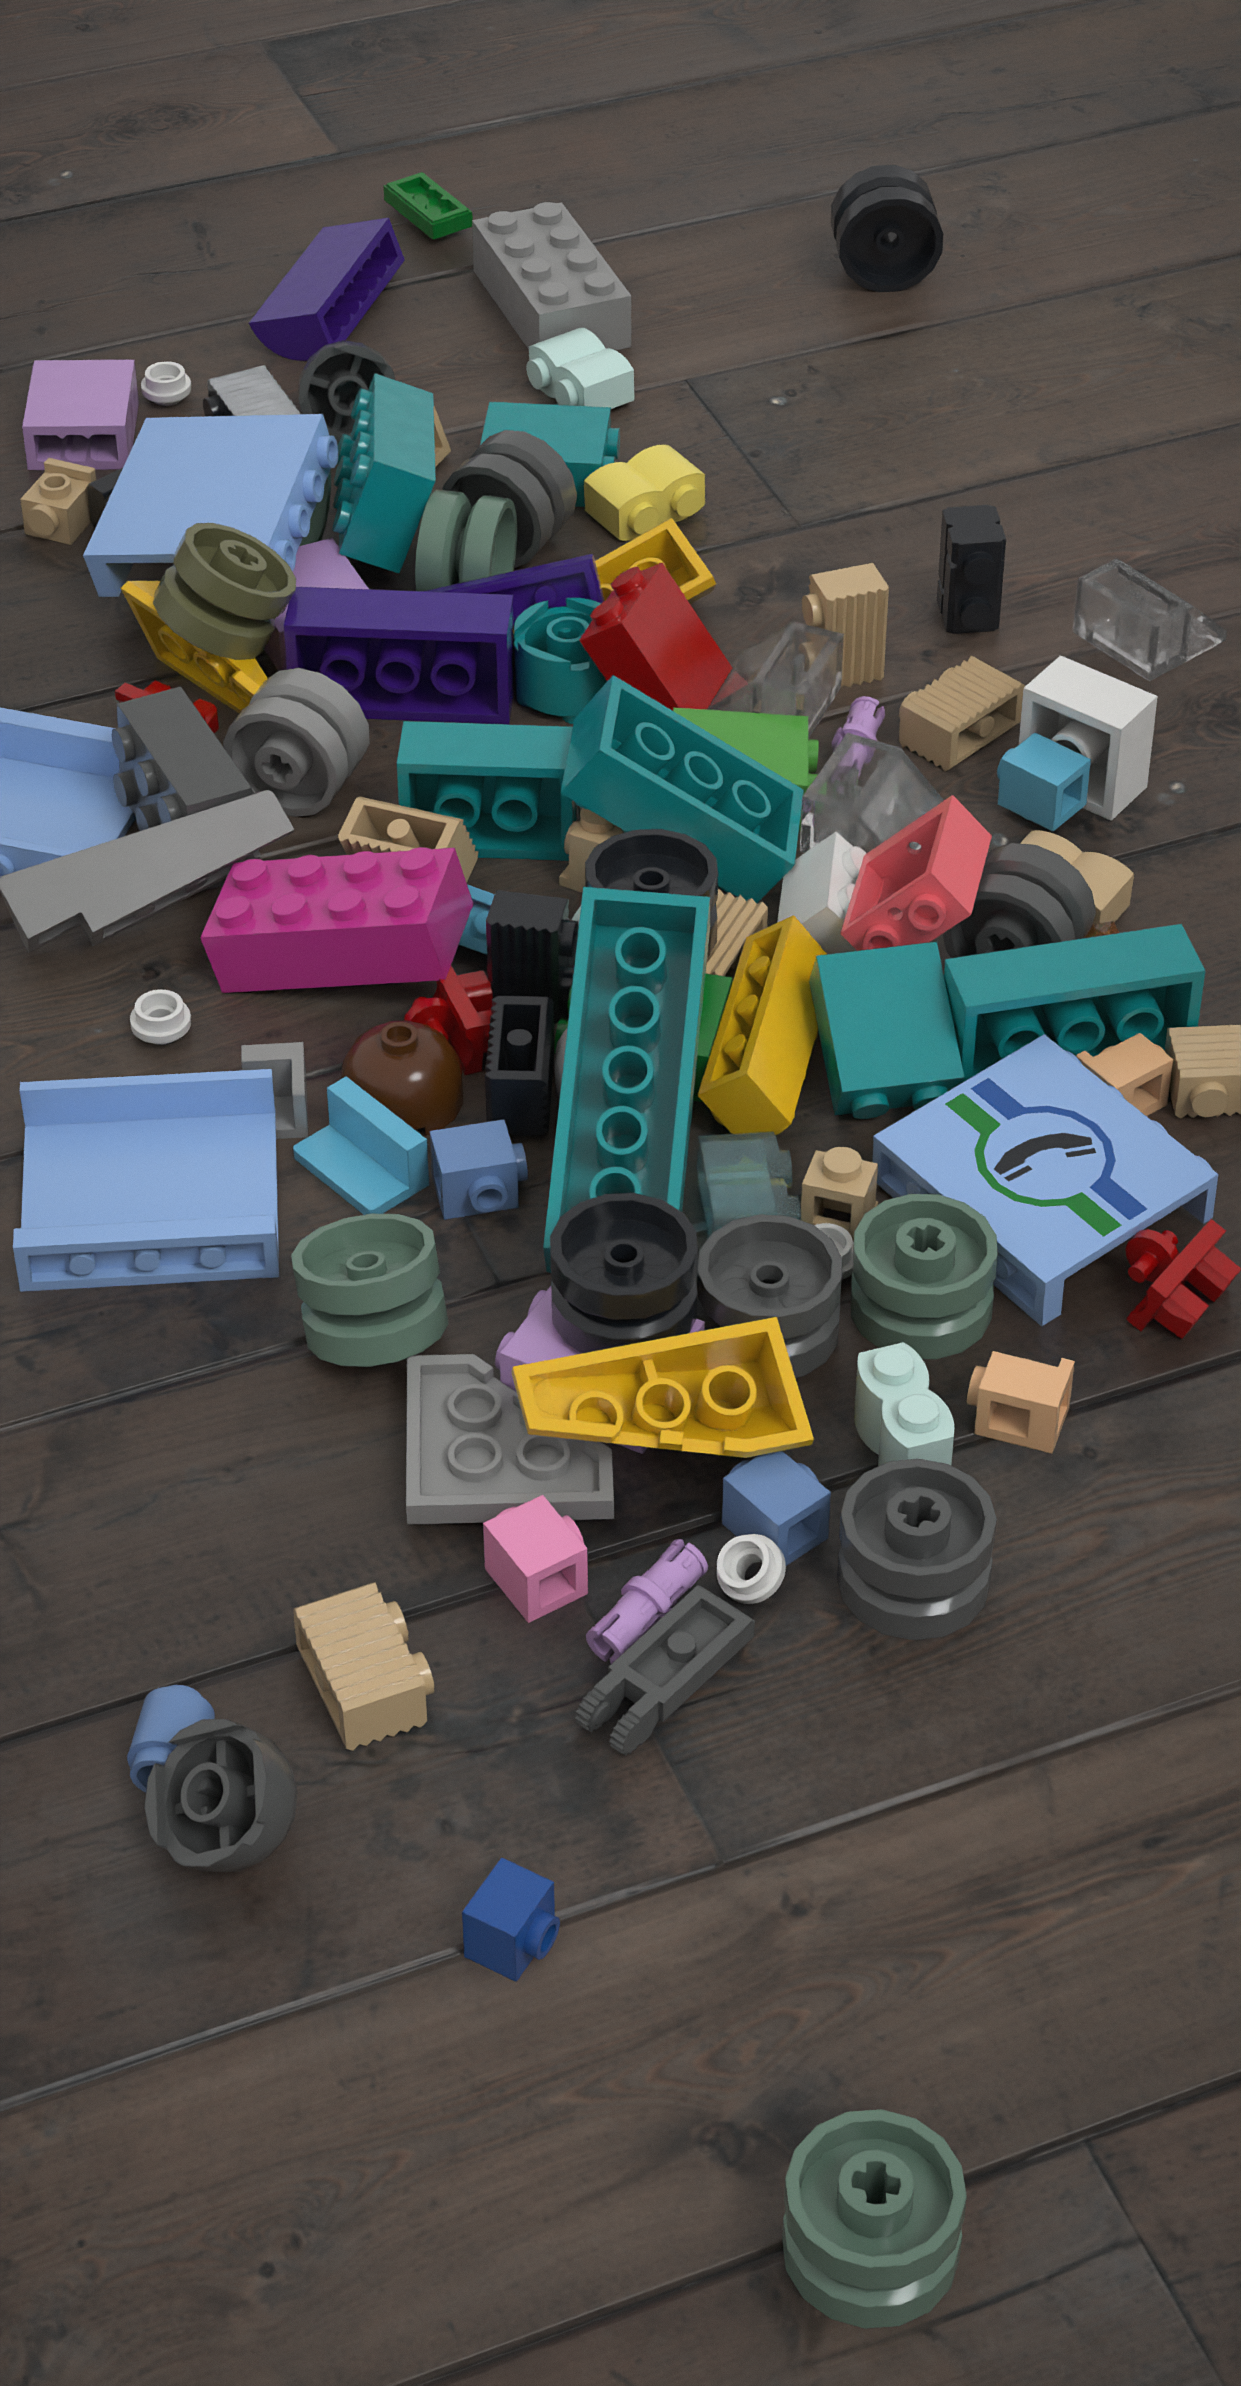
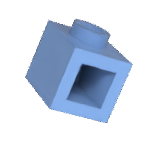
(476, 1169)
(777, 1501)

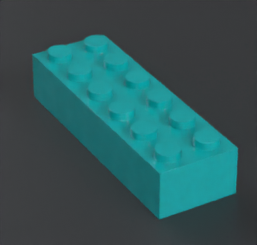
(630, 1049)

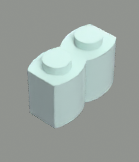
(580, 371)
(897, 1410)

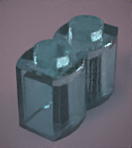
(743, 1178)

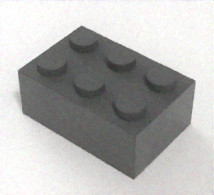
(171, 761)

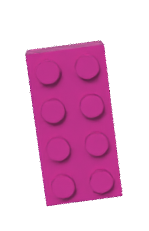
(338, 920)

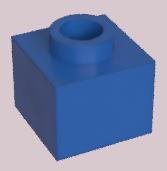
(510, 1920)

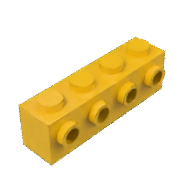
(764, 1032)

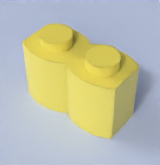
(644, 492)

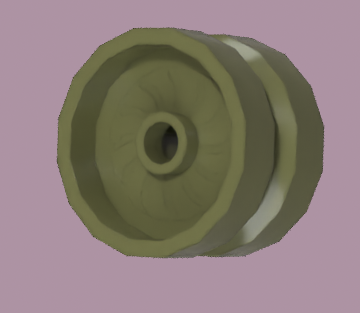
(224, 591)

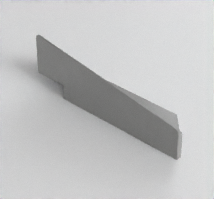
(139, 873)

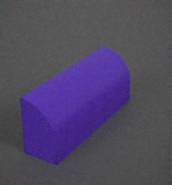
(328, 288)

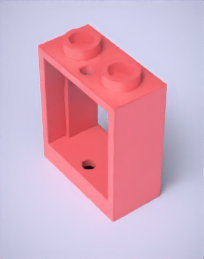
(919, 893)

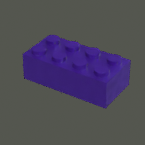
(408, 651)

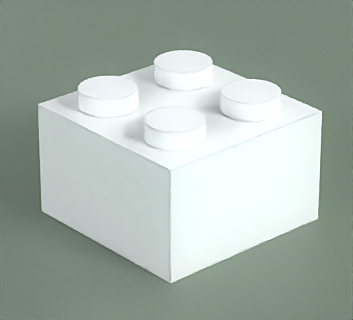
(1098, 720)

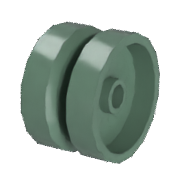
(464, 541)
(923, 1274)
(370, 1289)
(873, 2218)

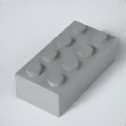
(549, 276)

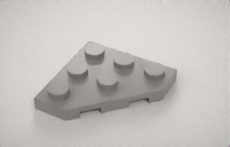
(475, 1455)

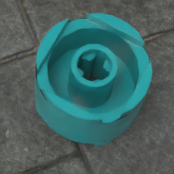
(551, 663)

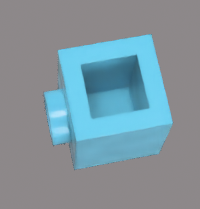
(1043, 781)

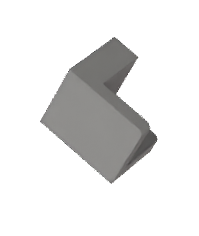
(289, 1083)

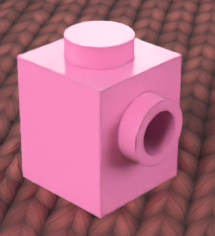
(536, 1557)

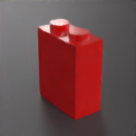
(655, 641)

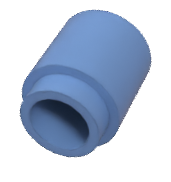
(161, 1718)

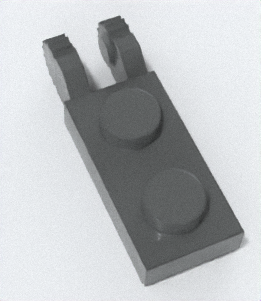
(666, 1667)

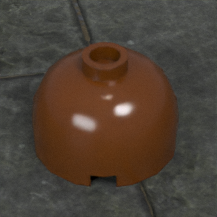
(408, 1072)

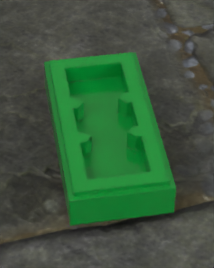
(427, 205)

